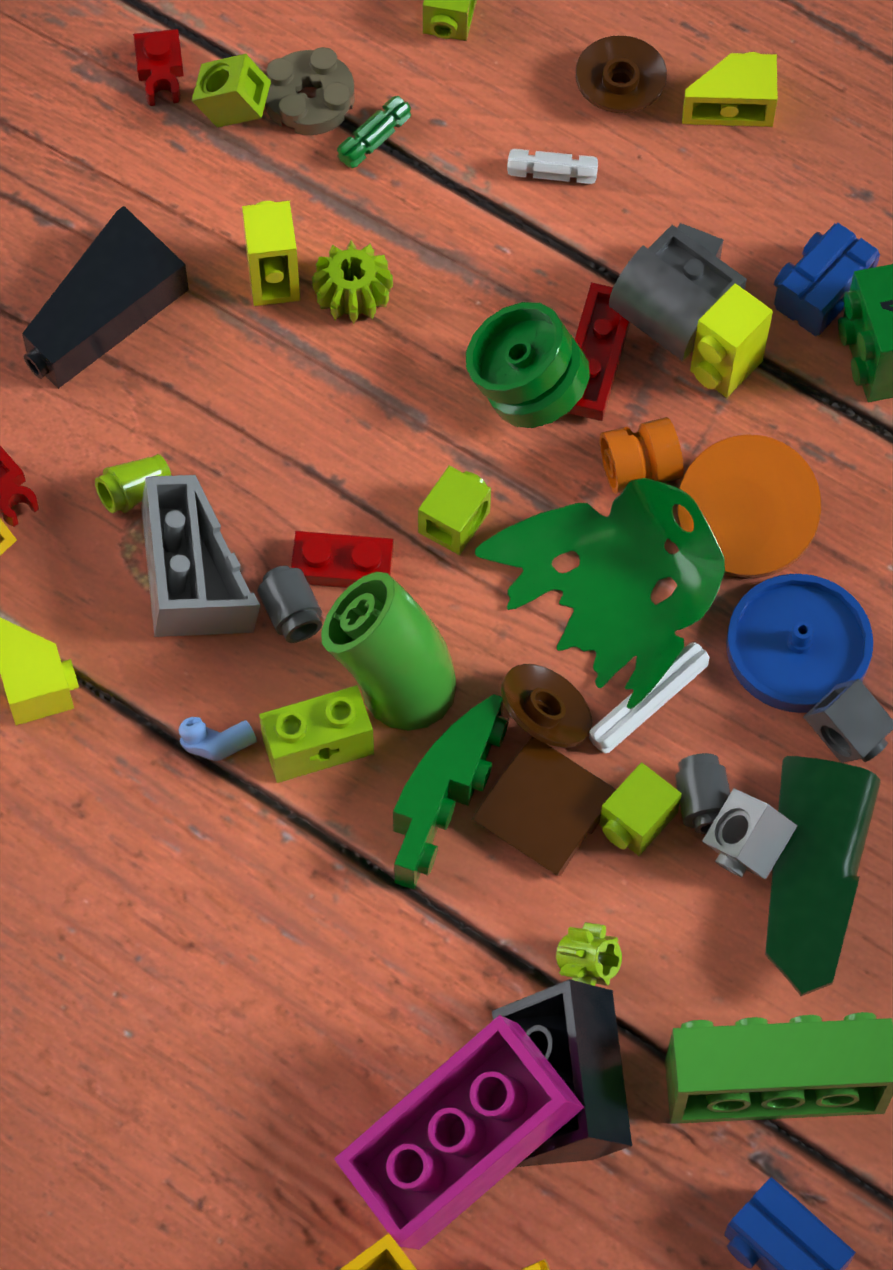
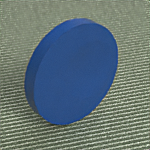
(798, 640)

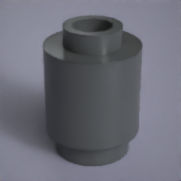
(290, 603)
(703, 790)

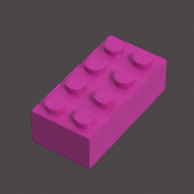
(458, 1133)

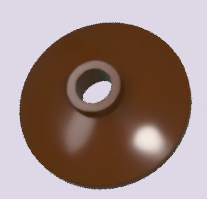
(625, 61)
(546, 705)

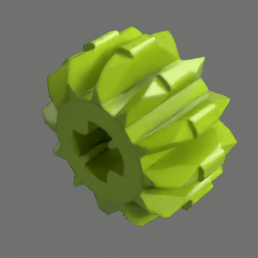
(352, 281)

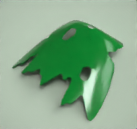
(616, 575)

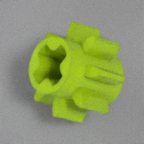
(589, 955)

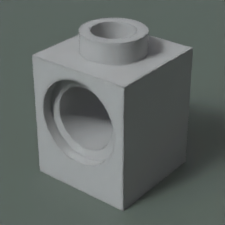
(748, 835)

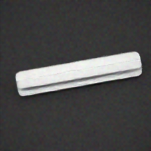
(623, 721)

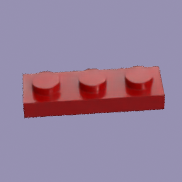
(602, 340)

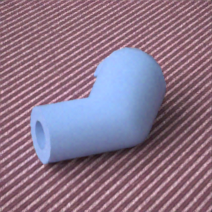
(212, 744)

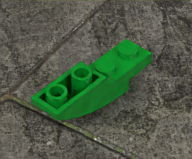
(445, 776)

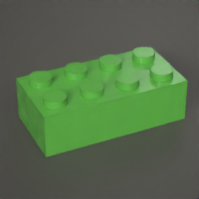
(780, 1069)

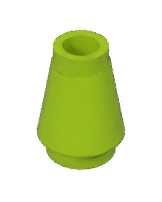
(123, 484)

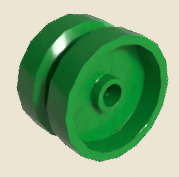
(527, 365)

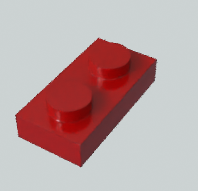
(340, 558)

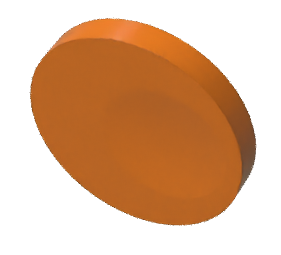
(756, 501)

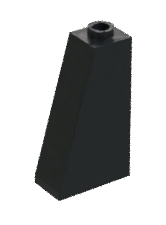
(103, 299)

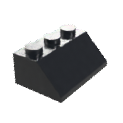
(580, 1039)

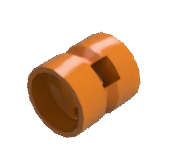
(648, 454)

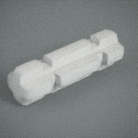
(552, 166)

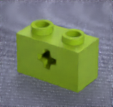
(317, 734)

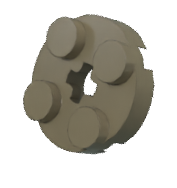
(309, 69)

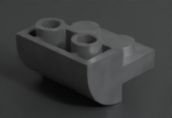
(671, 288)

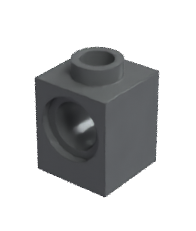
(851, 722)

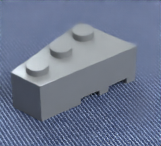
(189, 566)

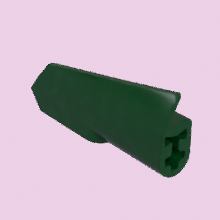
(818, 867)

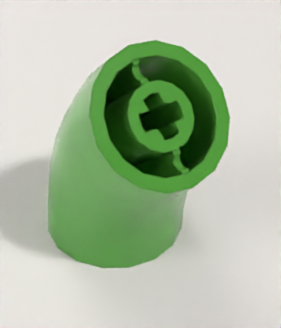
(391, 652)

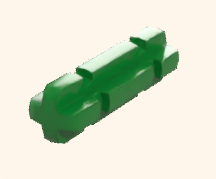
(374, 132)

